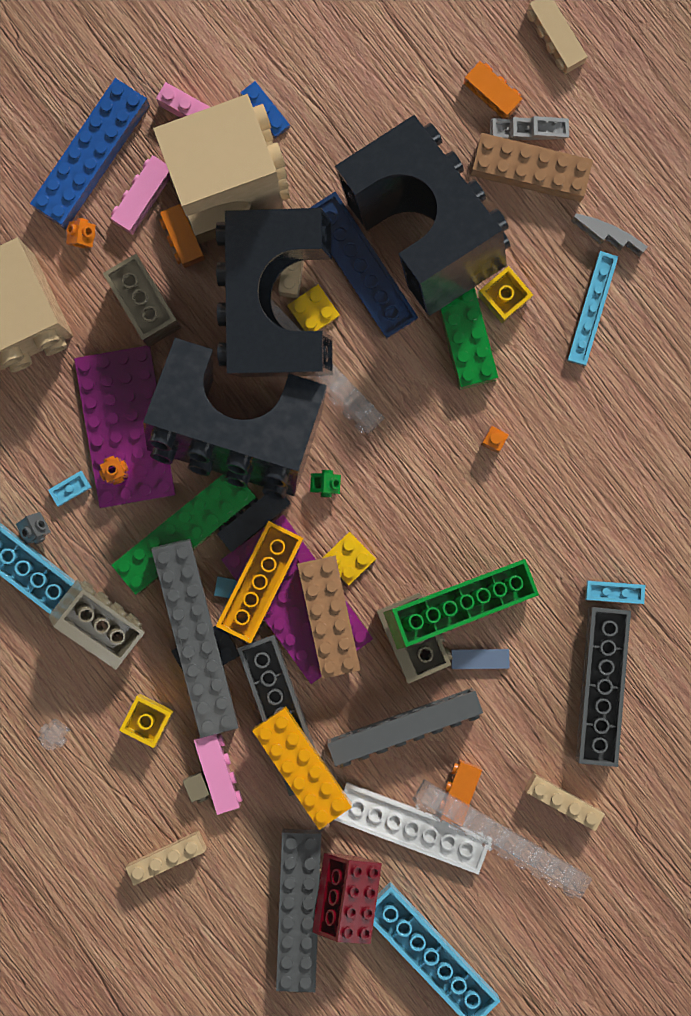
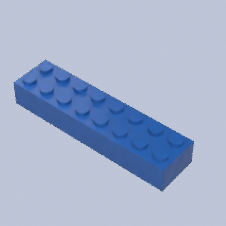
(90, 153)

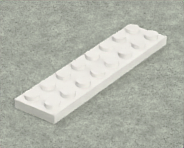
(411, 828)

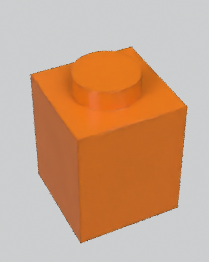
(494, 439)

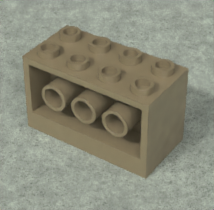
(141, 300)
(96, 623)
(409, 658)

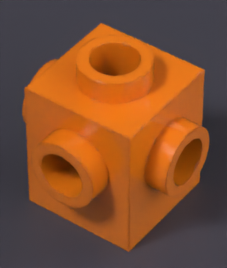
(80, 233)
(119, 474)

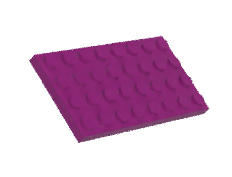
(115, 400)
(288, 610)

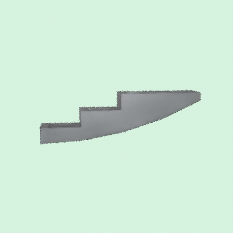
(530, 128)
(601, 230)

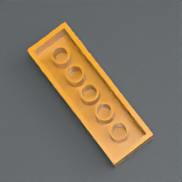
(259, 582)
(302, 768)

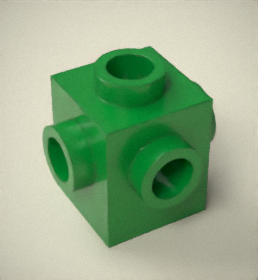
(325, 483)

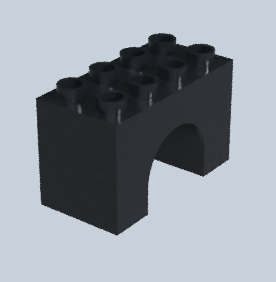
(412, 174)
(256, 253)
(257, 450)

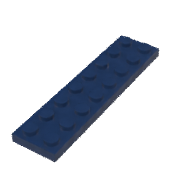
(365, 270)

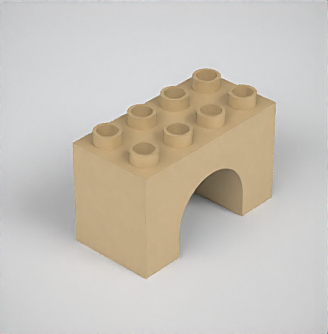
(223, 163)
(28, 309)

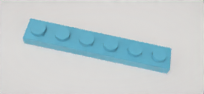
(592, 308)

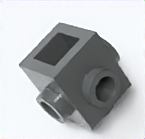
(33, 528)

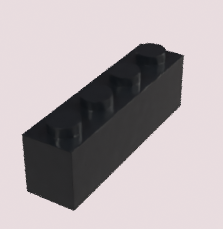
(251, 521)

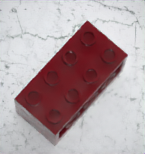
(347, 898)

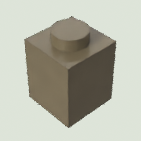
(197, 787)

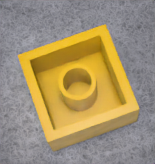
(505, 294)
(146, 720)

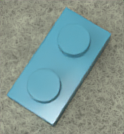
(69, 488)

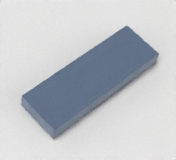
(480, 659)

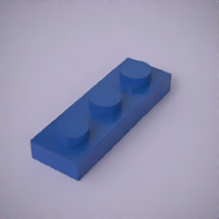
(257, 97)

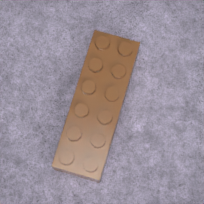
(531, 167)
(328, 617)

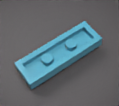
(615, 592)

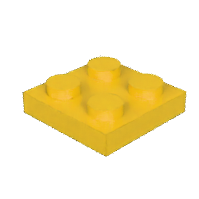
(313, 310)
(351, 557)

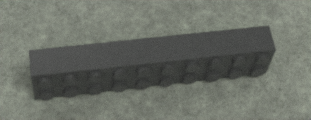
(195, 637)

